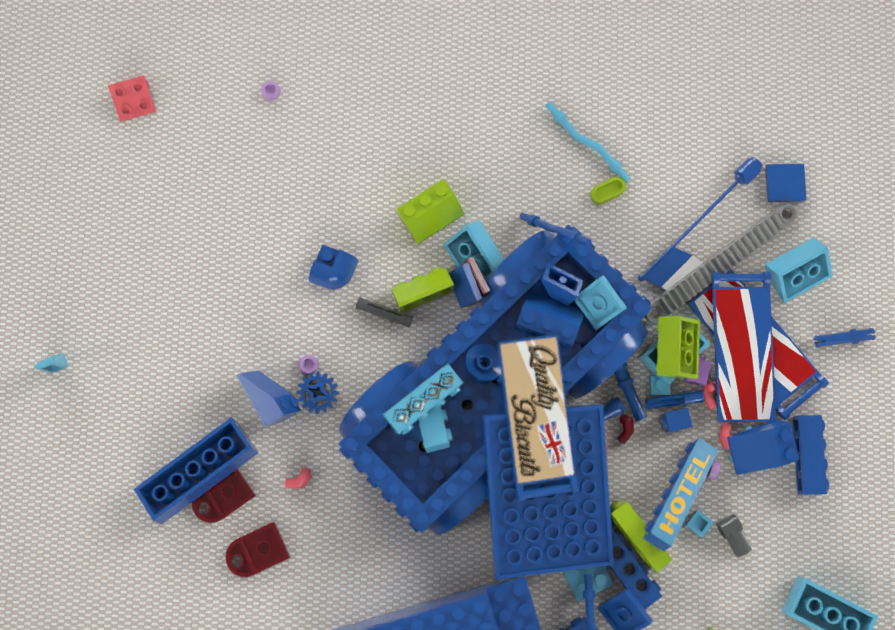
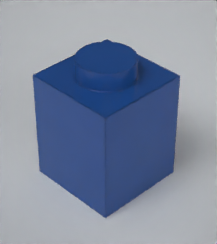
(676, 420)

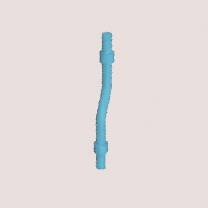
(560, 117)

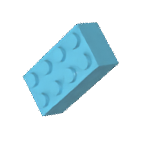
(824, 609)

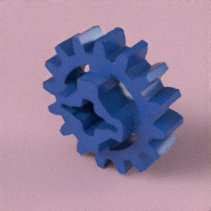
(320, 384)

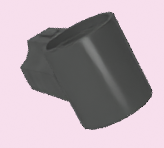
(732, 531)

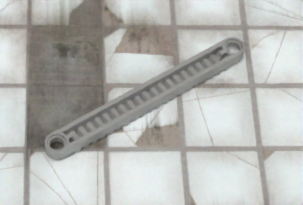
(721, 261)

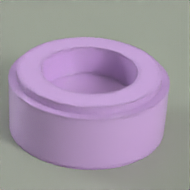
(270, 90)
(308, 364)
(714, 470)

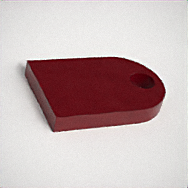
(224, 498)
(258, 551)

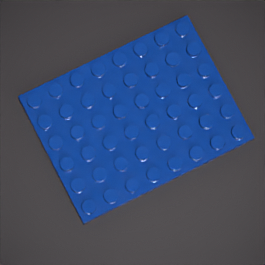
(555, 529)

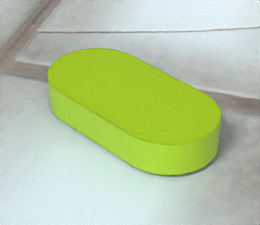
(608, 190)

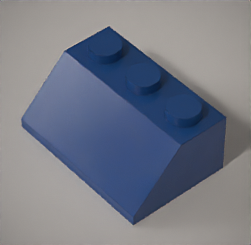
(548, 317)

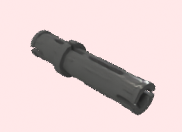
(392, 315)

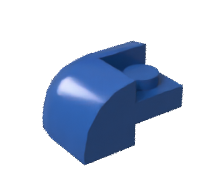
(332, 268)

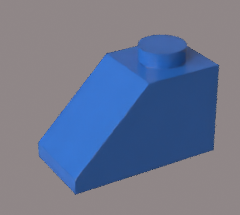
(561, 285)

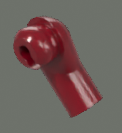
(628, 429)

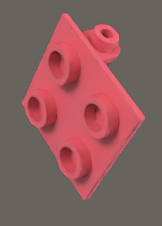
(132, 98)

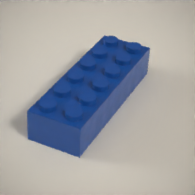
(195, 471)

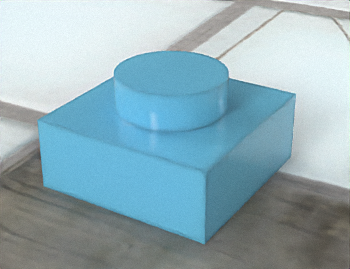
(658, 386)
(699, 523)

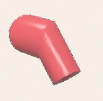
(709, 391)
(724, 433)
(301, 480)

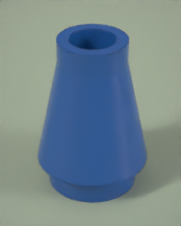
(613, 408)

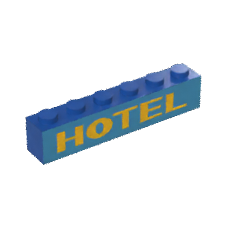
(680, 494)

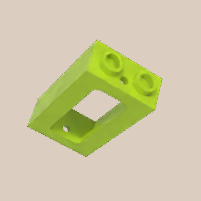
(633, 530)

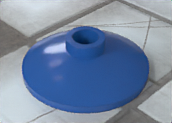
(489, 357)

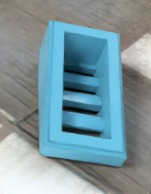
(52, 363)

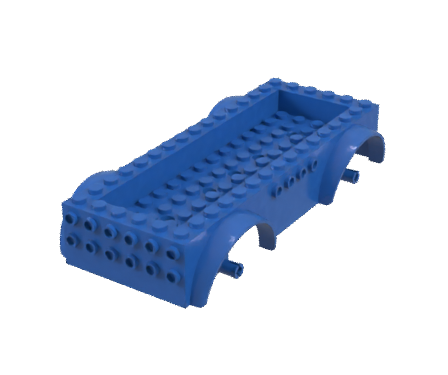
(415, 477)

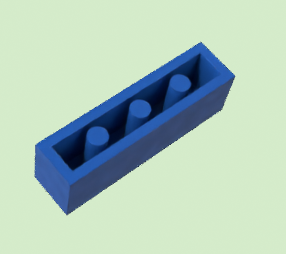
(810, 447)

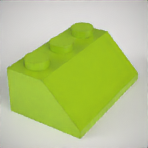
(430, 211)
(423, 289)
(678, 347)

